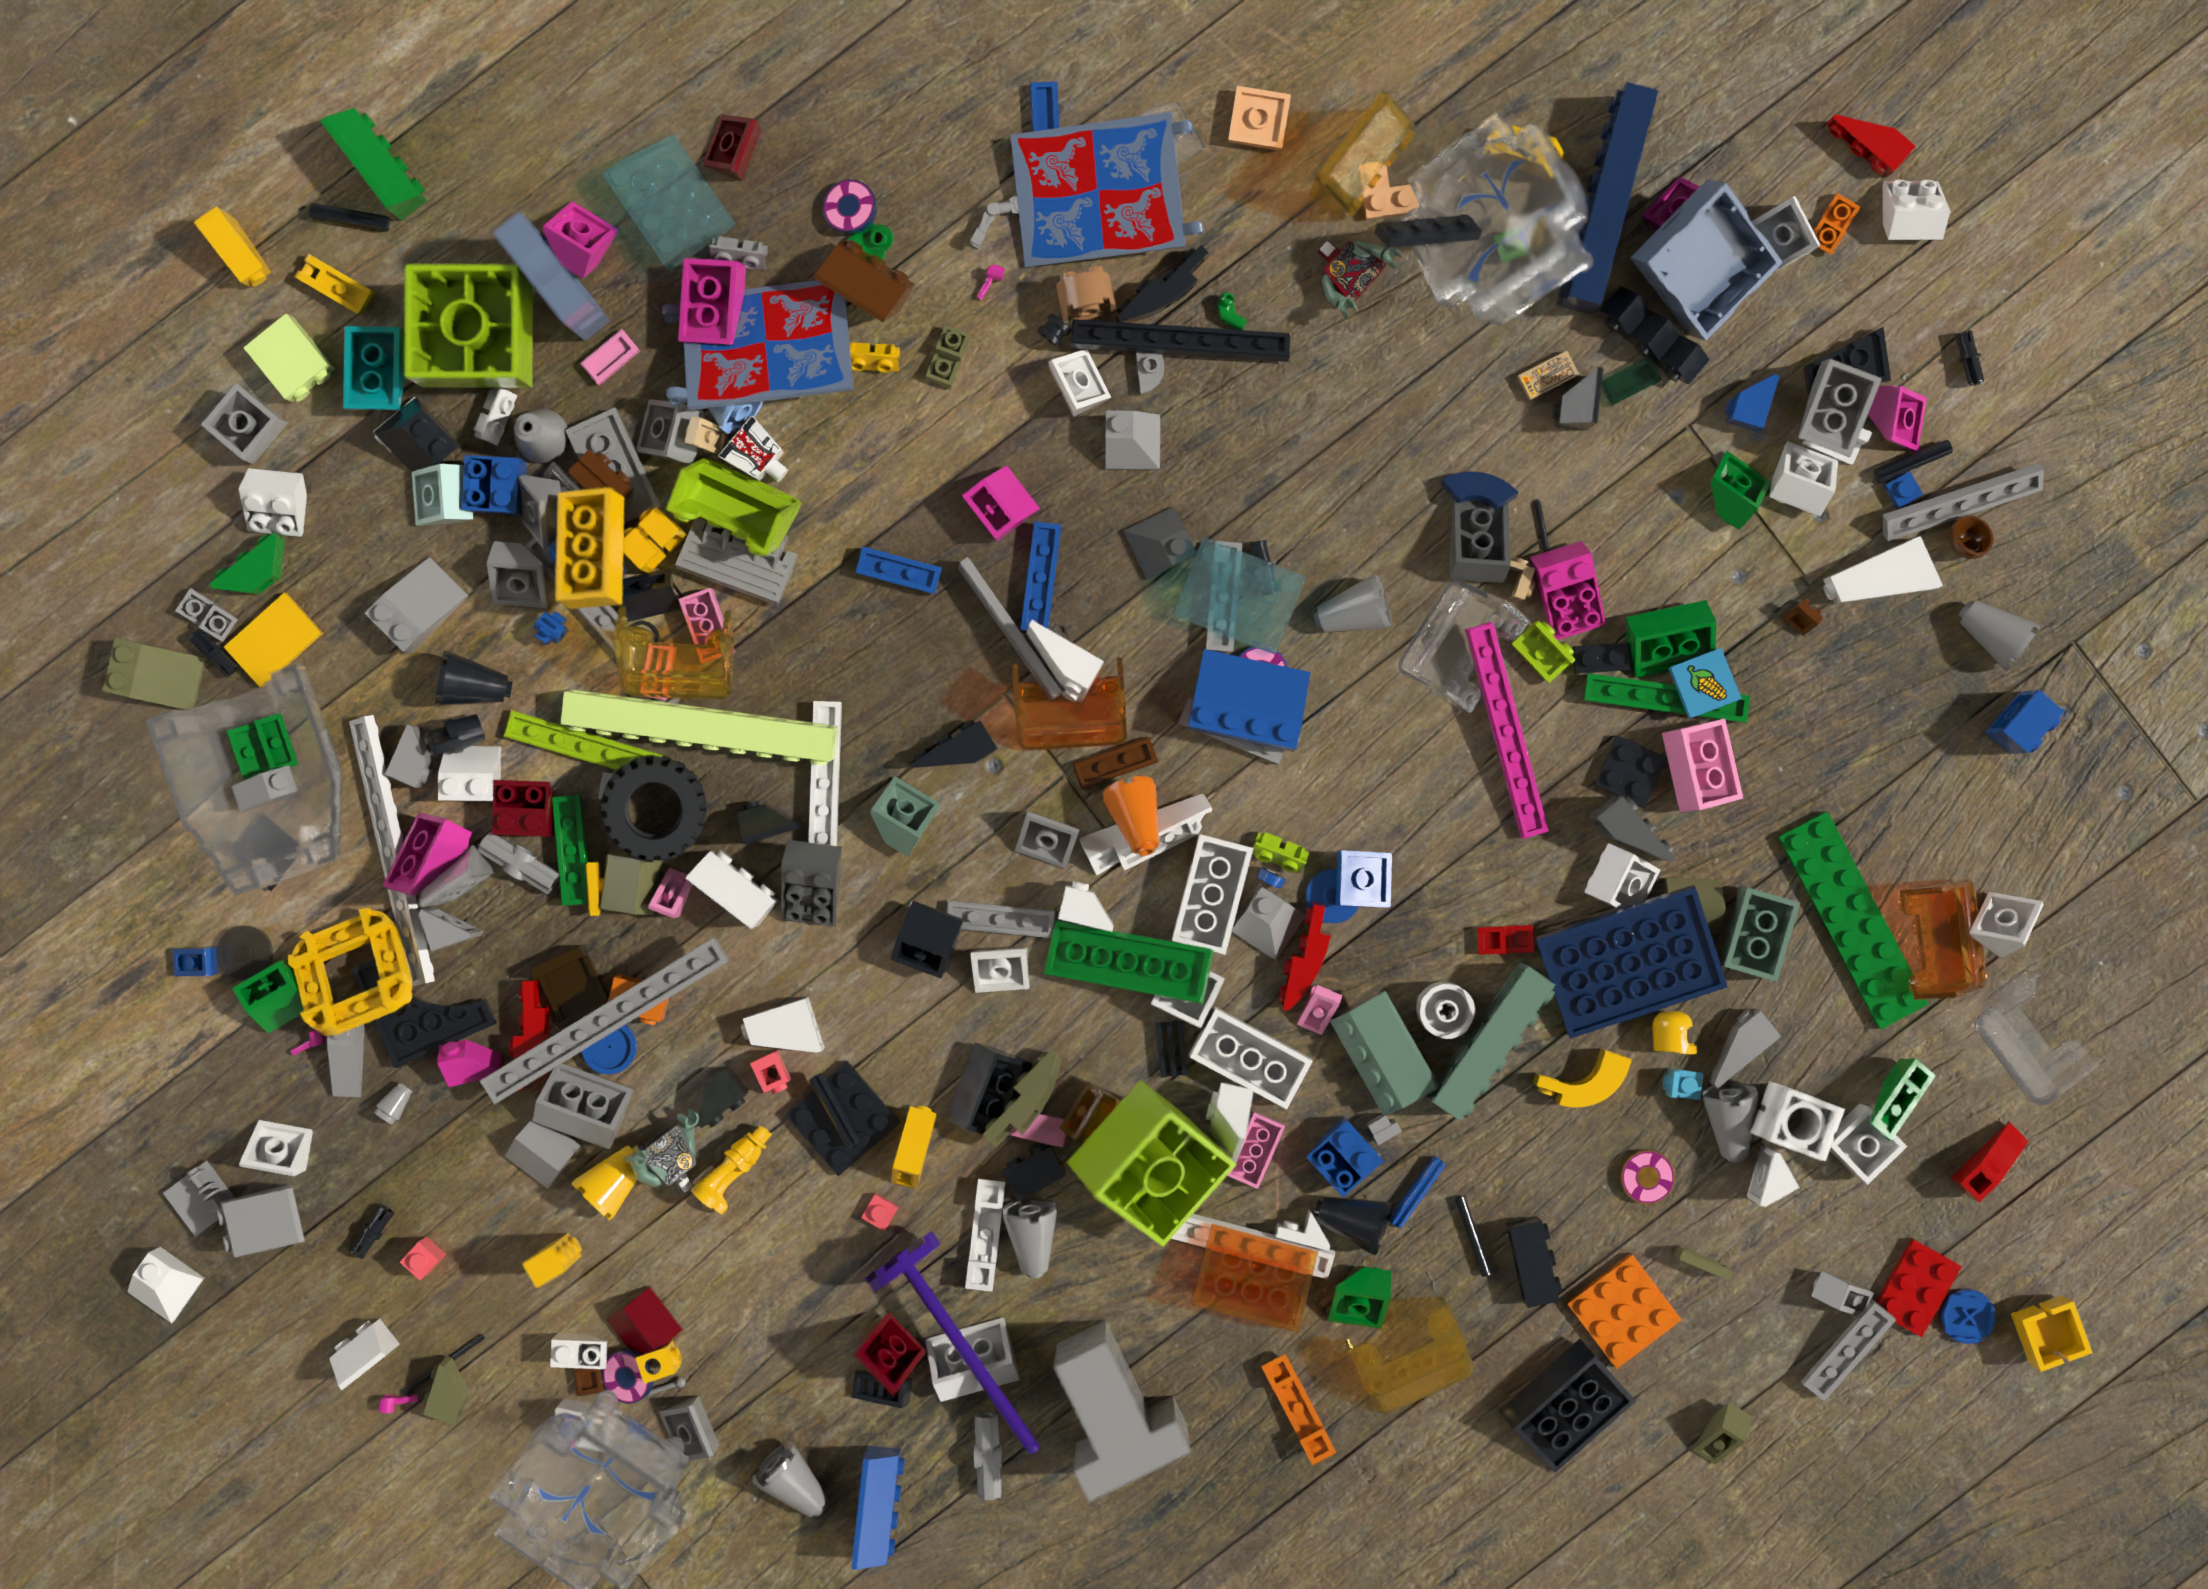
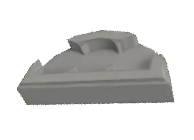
(1149, 371)

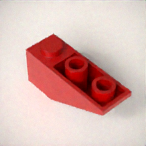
(1878, 144)
(1990, 1163)

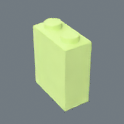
(290, 358)

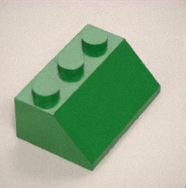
(1670, 637)

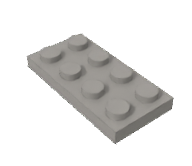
(609, 435)

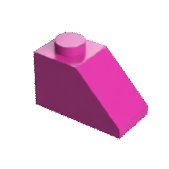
(467, 1062)

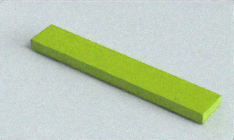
(570, 742)

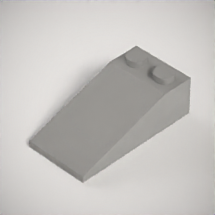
(458, 878)

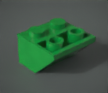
(271, 996)

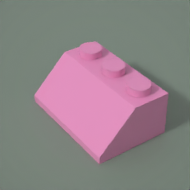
(1702, 765)

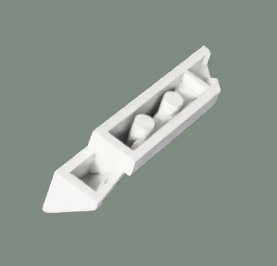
(1175, 825)

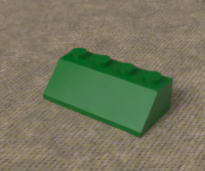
(375, 162)

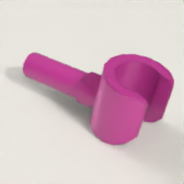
(994, 273)
(315, 1039)
(388, 1402)

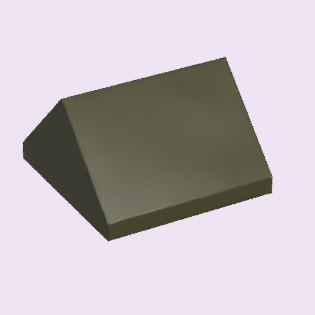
(629, 884)
(1710, 896)

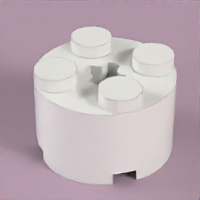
(1458, 1017)

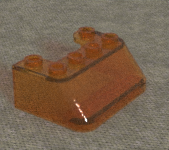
(1947, 952)

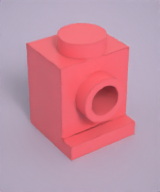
(761, 1069)

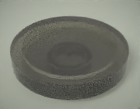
(245, 939)

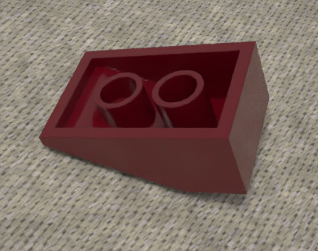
(889, 1352)

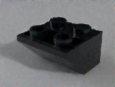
(927, 939)

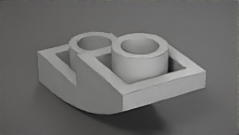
(206, 614)

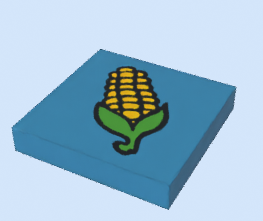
(1704, 683)

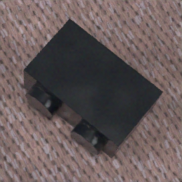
(1034, 1171)

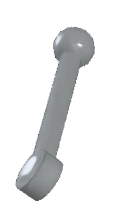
(679, 1382)

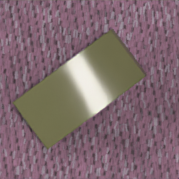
(947, 356)

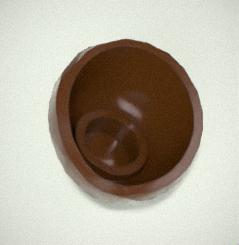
(1971, 537)

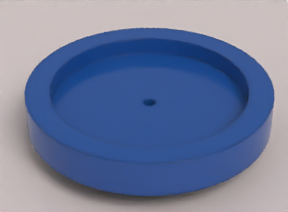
(1321, 890)
(613, 1059)

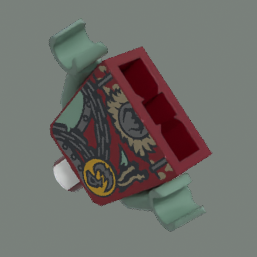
(1352, 270)

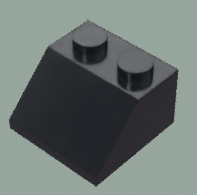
(416, 437)

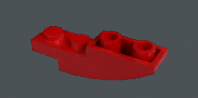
(1304, 967)
(533, 1020)

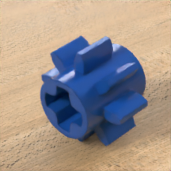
(551, 628)

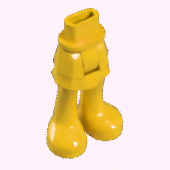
(738, 1161)

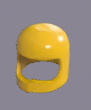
(1671, 1033)

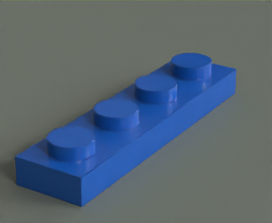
(1041, 574)

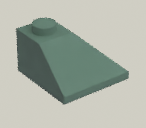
(903, 815)

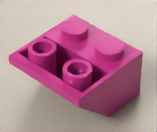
(1000, 502)

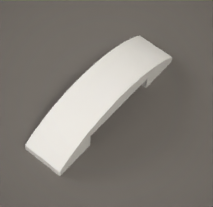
(985, 1235)

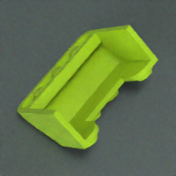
(734, 502)

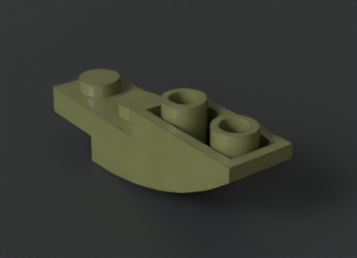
(1035, 1091)

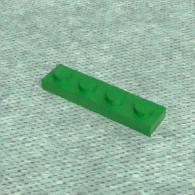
(571, 848)

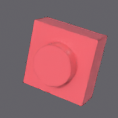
(880, 1212)

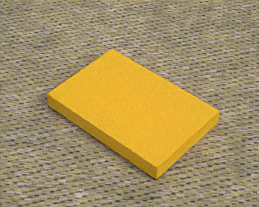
(273, 639)

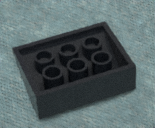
(1567, 1406)

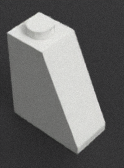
(785, 1027)

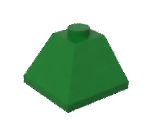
(1737, 490)
(1362, 1298)

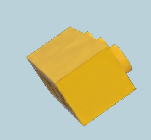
(553, 1259)

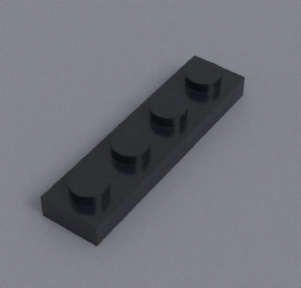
(1427, 231)

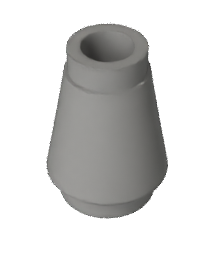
(393, 1104)

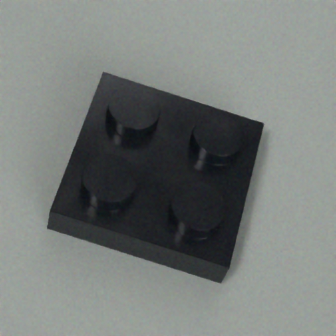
(1630, 771)

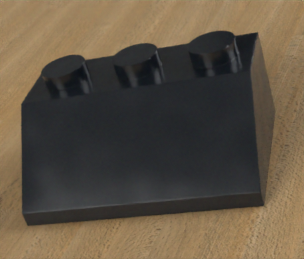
(985, 1087)

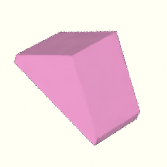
(671, 894)

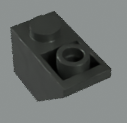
(719, 1095)

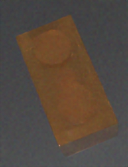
(1088, 1112)

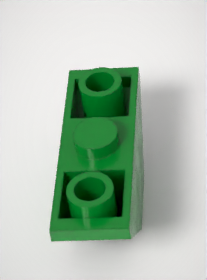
(253, 569)

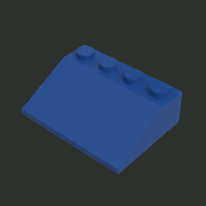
(1249, 700)

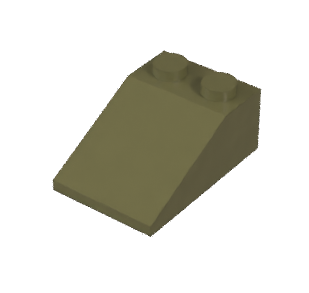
(154, 674)

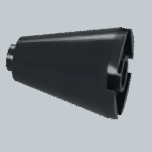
(470, 682)
(1355, 1220)

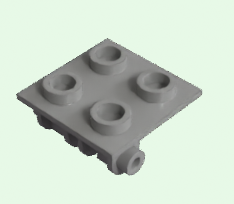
(198, 1197)

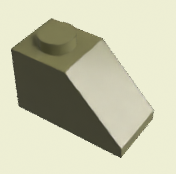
(1723, 1433)

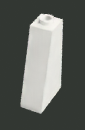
(1889, 573)

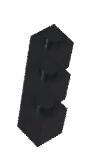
(1653, 336)

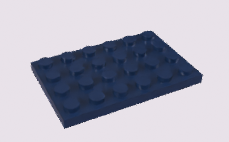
(1632, 961)

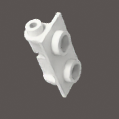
(492, 426)

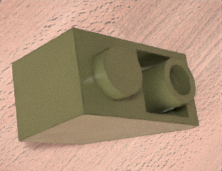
(448, 1393)

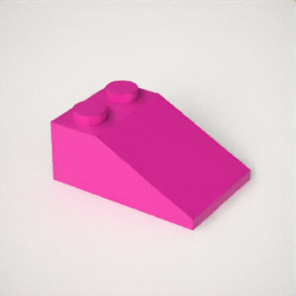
(711, 300)
(426, 853)

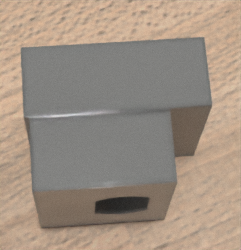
(1383, 1129)

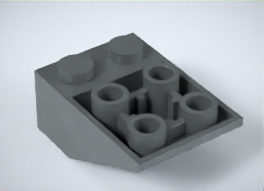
(1620, 823)
(810, 883)

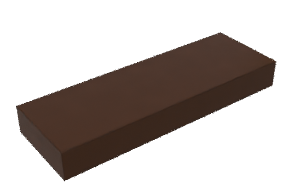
(1115, 763)

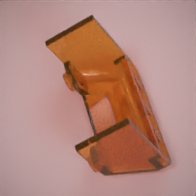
(1070, 724)

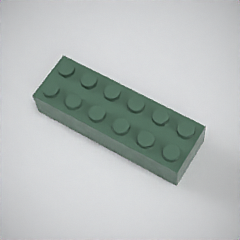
(1491, 1040)

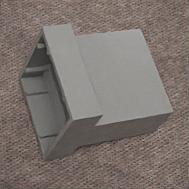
(1122, 1431)

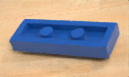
(898, 570)

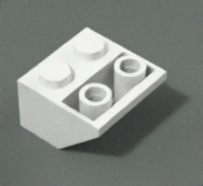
(1914, 210)
(273, 502)

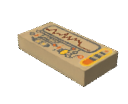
(1548, 375)

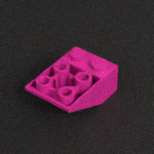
(1568, 589)

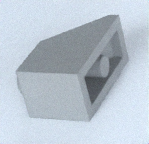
(411, 759)
(265, 789)
(1841, 1293)

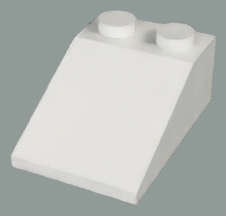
(1066, 663)

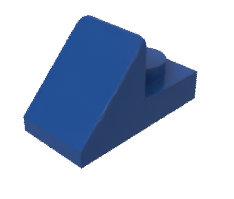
(195, 961)

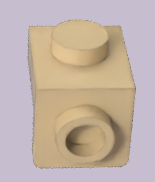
(1523, 585)

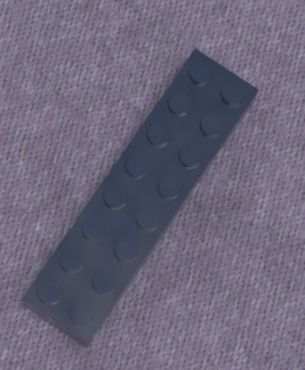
(1610, 193)

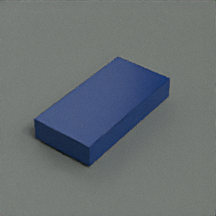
(1044, 105)

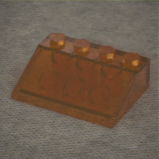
(1254, 1278)

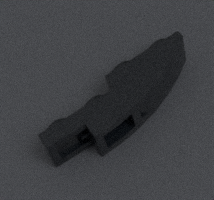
(1156, 297)

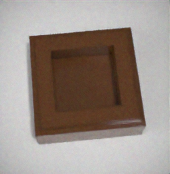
(588, 1381)

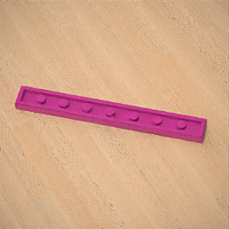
(1506, 730)

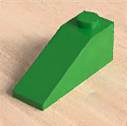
(1899, 1096)

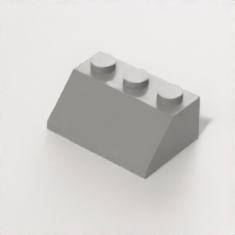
(582, 1105)

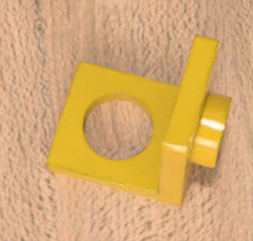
(669, 1359)

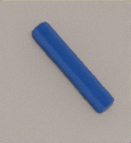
(1417, 1192)

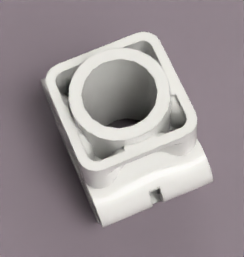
(1817, 1126)

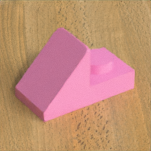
(1319, 1009)

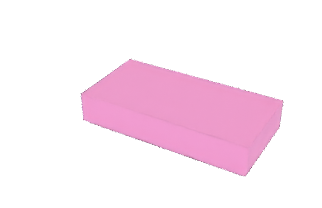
(610, 357)

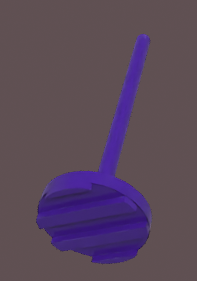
(901, 1264)

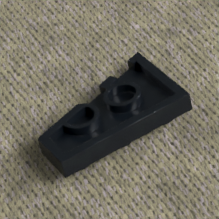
(1864, 354)

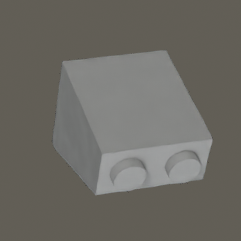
(260, 1221)

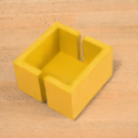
(661, 529)
(2051, 1330)

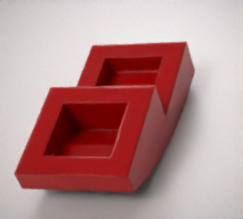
(1506, 939)

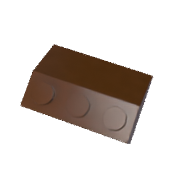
(865, 280)

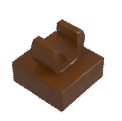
(1803, 617)

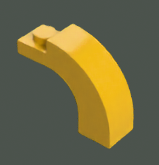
(1597, 1086)

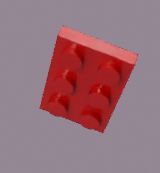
(1917, 1286)

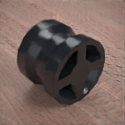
(1054, 330)

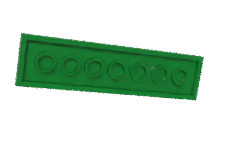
(1851, 919)

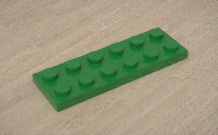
(1129, 962)

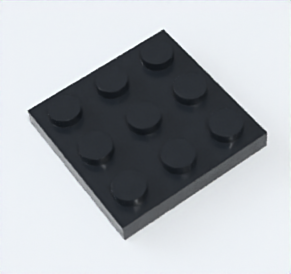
(863, 1108)

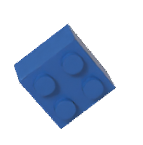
(2025, 722)

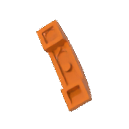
(1299, 1409)

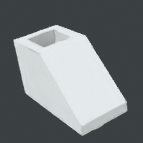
(578, 1351)

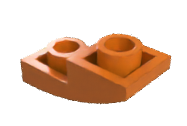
(1834, 222)

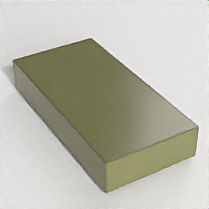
(1703, 1263)

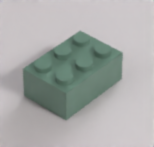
(1758, 933)

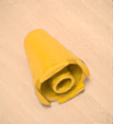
(608, 1182)

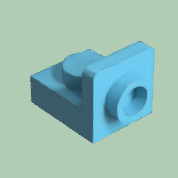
(1683, 1083)

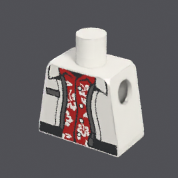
(754, 452)

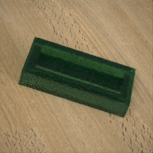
(1630, 381)

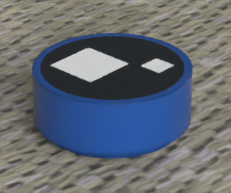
(1271, 877)

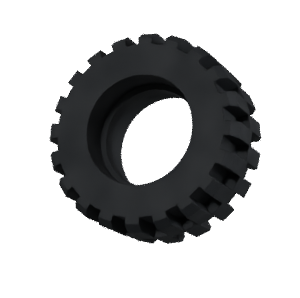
(647, 845)

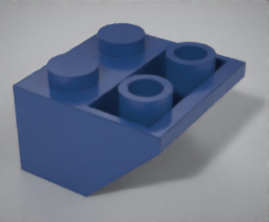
(492, 485)
(1344, 1157)

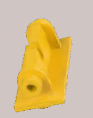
(882, 360)

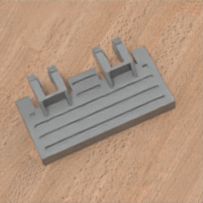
(733, 565)

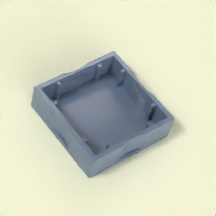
(1706, 259)
(552, 280)

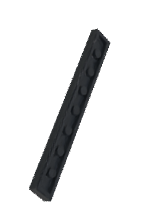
(1180, 340)

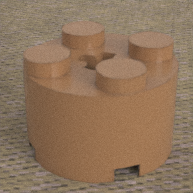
(1085, 294)

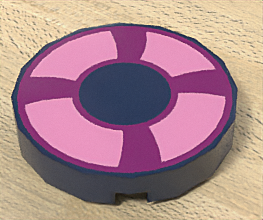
(850, 206)
(624, 1377)

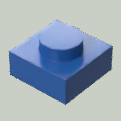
(1903, 490)

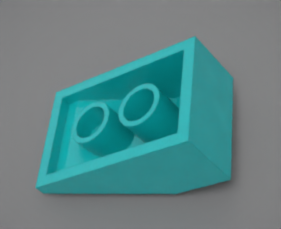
(373, 368)

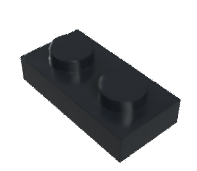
(1601, 658)

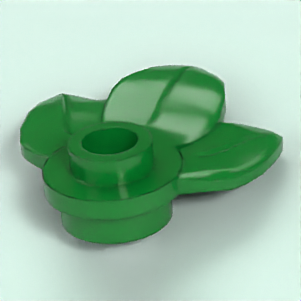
(868, 241)

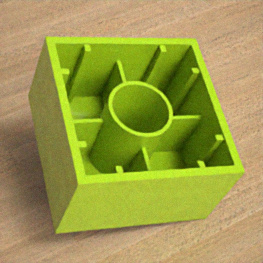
(468, 326)
(1151, 1163)

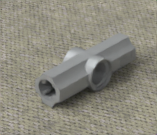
(519, 862)
(988, 1456)

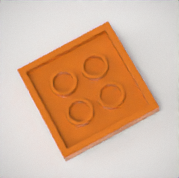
(1623, 1310)

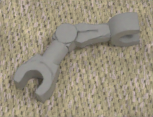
(988, 217)

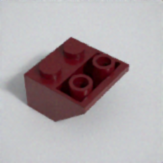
(522, 808)

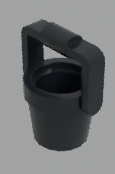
(461, 732)

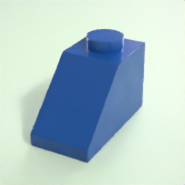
(1751, 406)

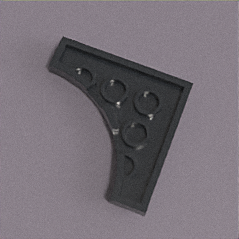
(422, 1025)

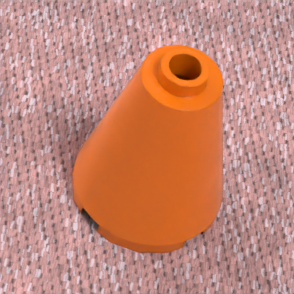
(1135, 812)

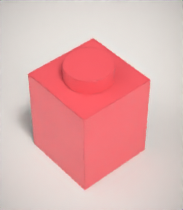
(423, 1258)

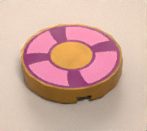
(1647, 1176)

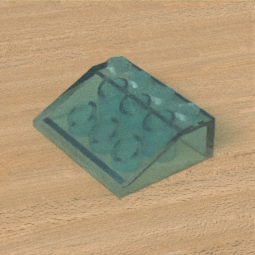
(669, 200)
(1239, 595)

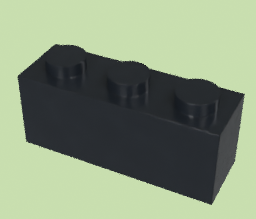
(1533, 1262)

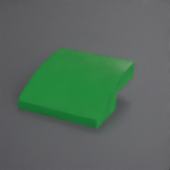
(262, 746)

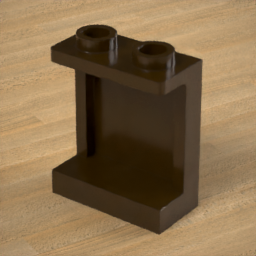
(571, 985)

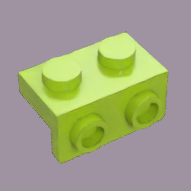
(1543, 650)

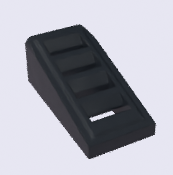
(890, 1400)

